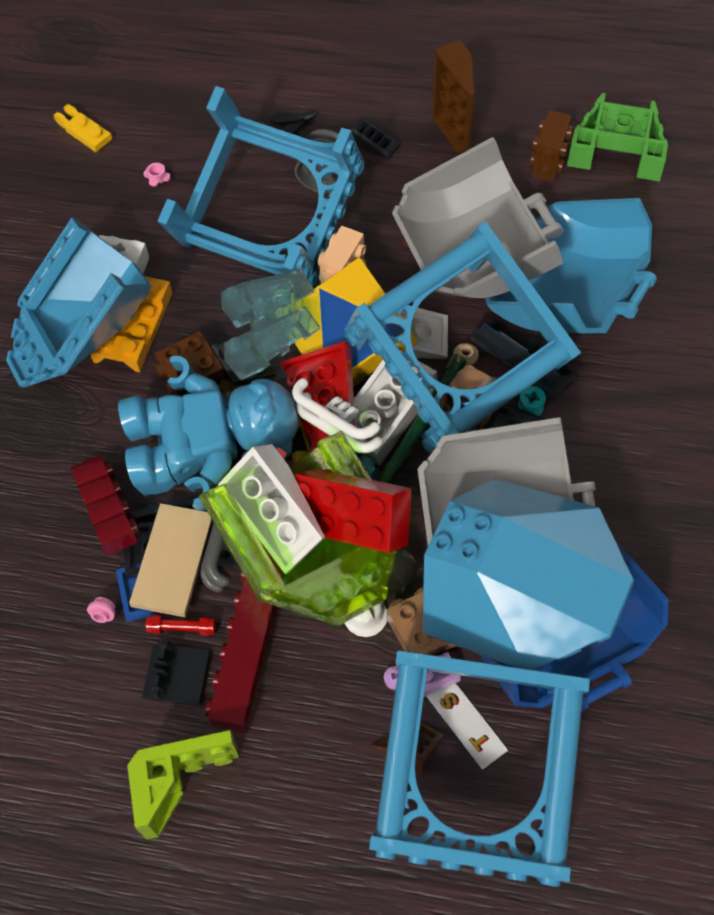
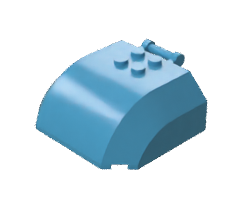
(603, 260)

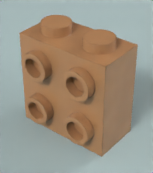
(407, 624)

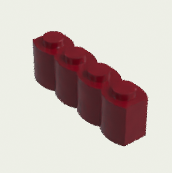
(104, 506)

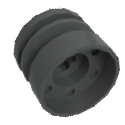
(304, 174)

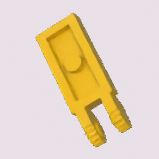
(83, 128)

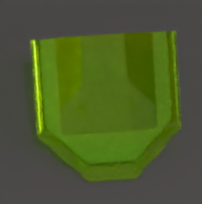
(334, 578)

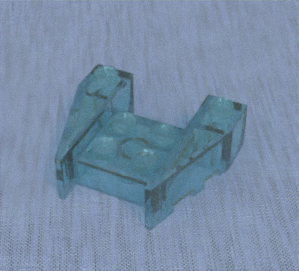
(275, 317)

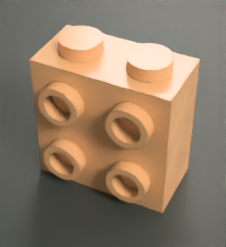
(342, 250)

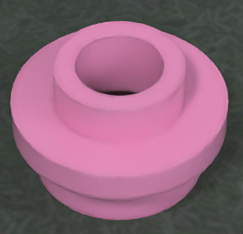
(101, 610)

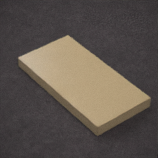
(172, 560)

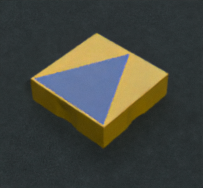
(332, 309)

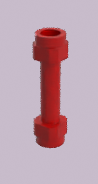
(205, 626)

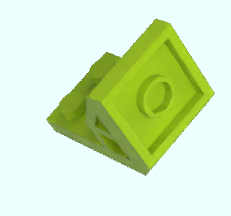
(157, 776)

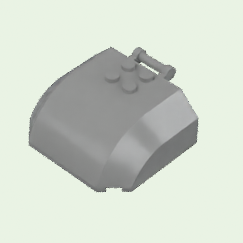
(460, 195)
(518, 453)

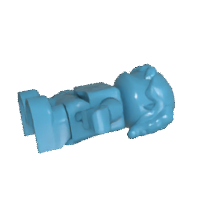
(201, 430)

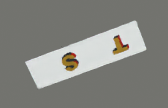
(467, 725)

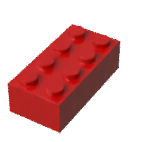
(358, 509)

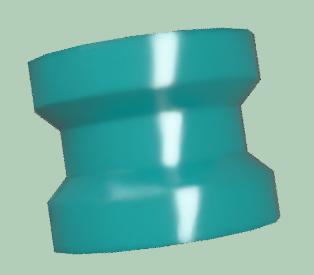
(537, 401)

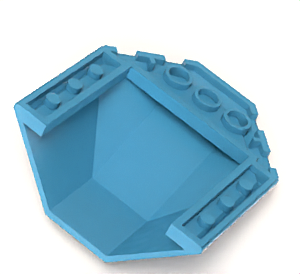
(73, 305)
(522, 576)

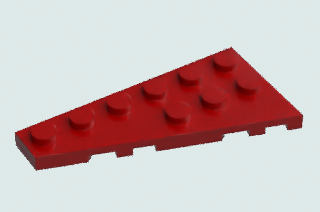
(327, 377)

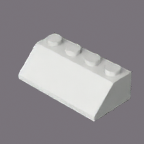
(385, 404)

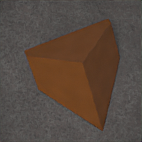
(427, 743)

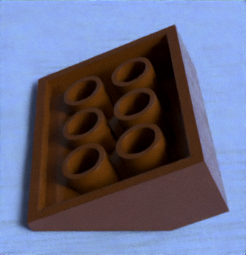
(453, 93)

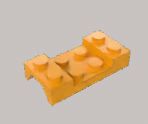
(135, 339)

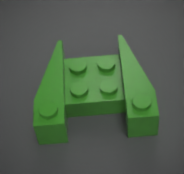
(624, 130)

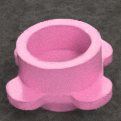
(156, 174)

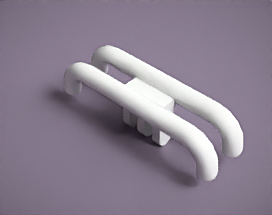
(335, 418)

